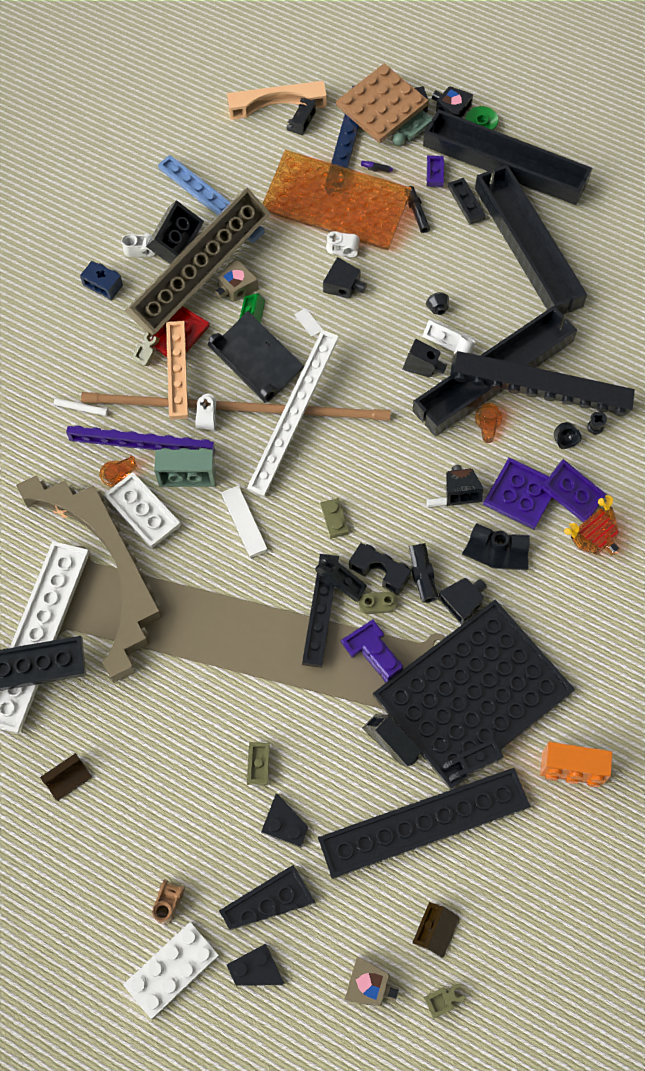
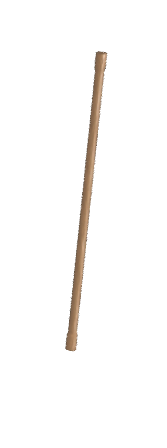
(376, 414)

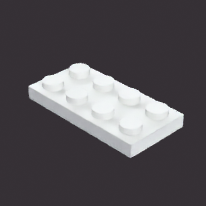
(142, 510)
(170, 970)

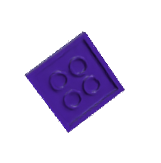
(519, 494)

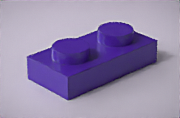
(435, 171)

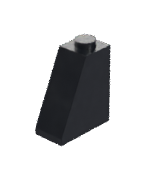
(392, 739)

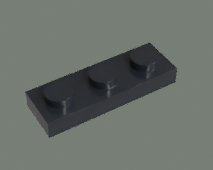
(466, 201)

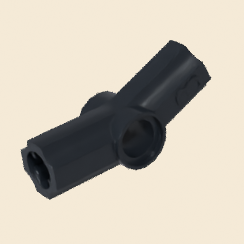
(423, 573)

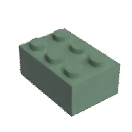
(185, 468)

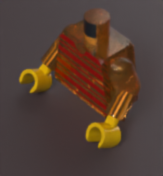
(597, 531)

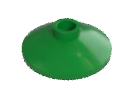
(483, 116)

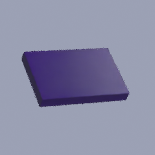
(573, 490)

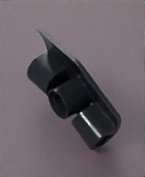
(484, 549)

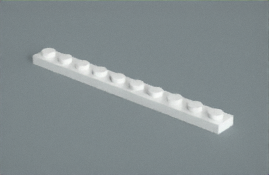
(292, 413)

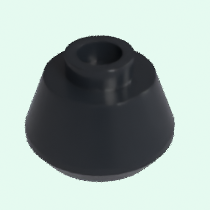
(438, 303)

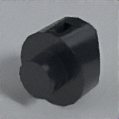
(567, 435)

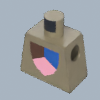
(236, 282)
(369, 985)

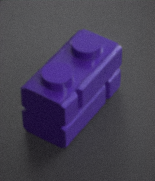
(382, 659)

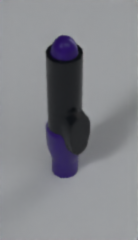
(372, 166)

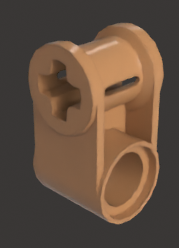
(167, 900)

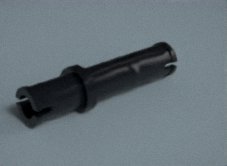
(414, 203)

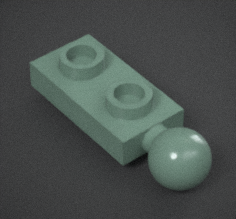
(412, 128)

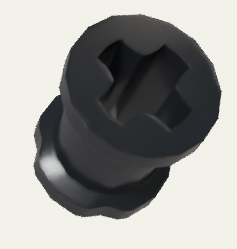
(597, 423)

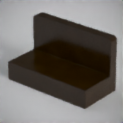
(66, 777)
(436, 929)

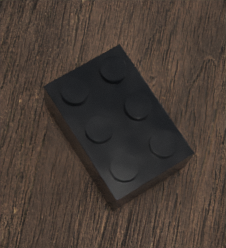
(174, 232)

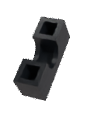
(367, 558)

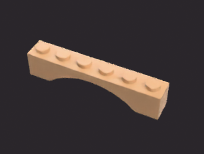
(244, 103)

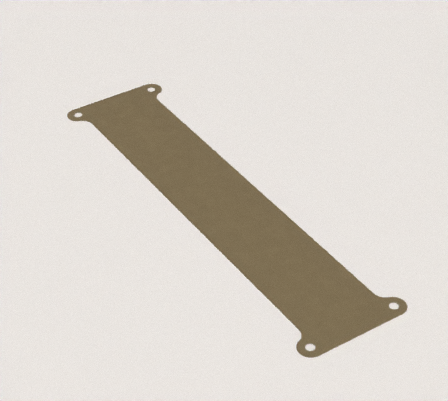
(235, 635)

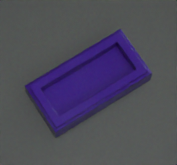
(355, 641)

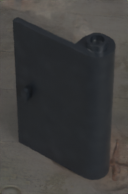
(260, 366)

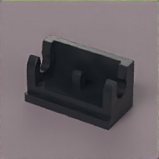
(302, 117)

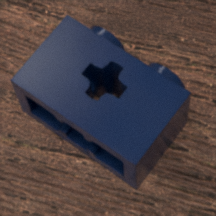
(101, 280)

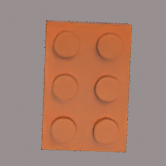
(576, 764)

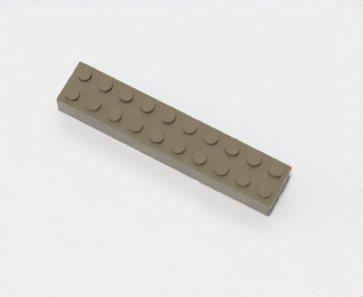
(198, 262)

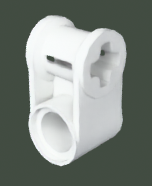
(345, 244)
(136, 245)
(206, 415)

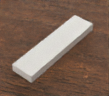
(244, 522)

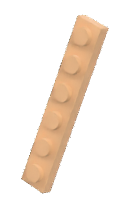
(177, 370)

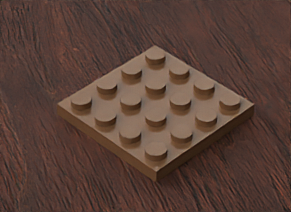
(382, 103)

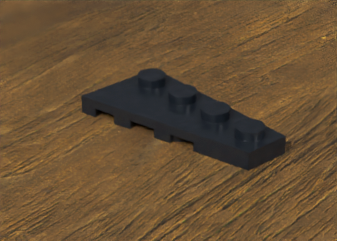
(272, 898)

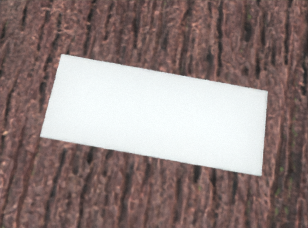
(308, 322)

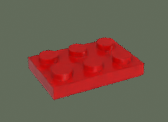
(194, 329)

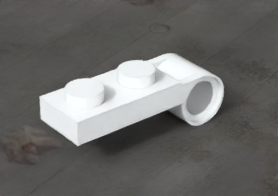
(448, 337)

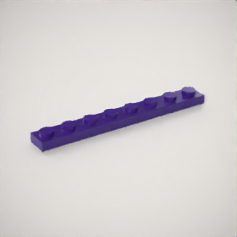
(134, 440)

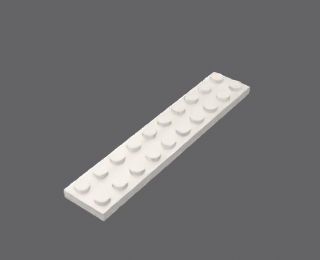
(43, 621)

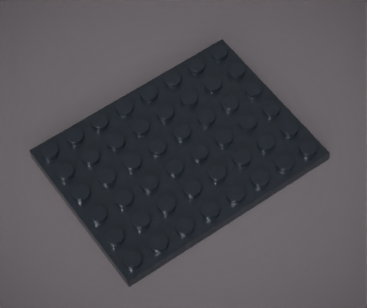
(472, 689)

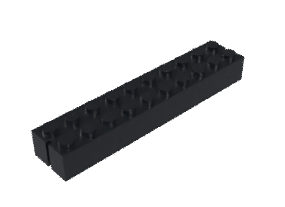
(492, 149)
(530, 240)
(527, 346)

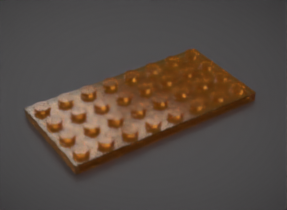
(336, 199)

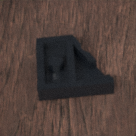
(284, 823)
(255, 969)

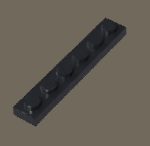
(319, 619)

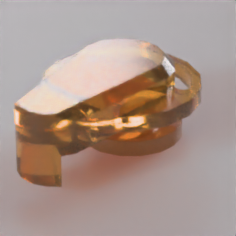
(488, 421)
(117, 470)

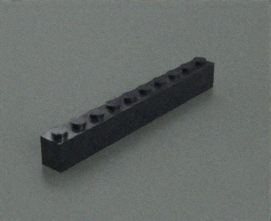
(541, 383)

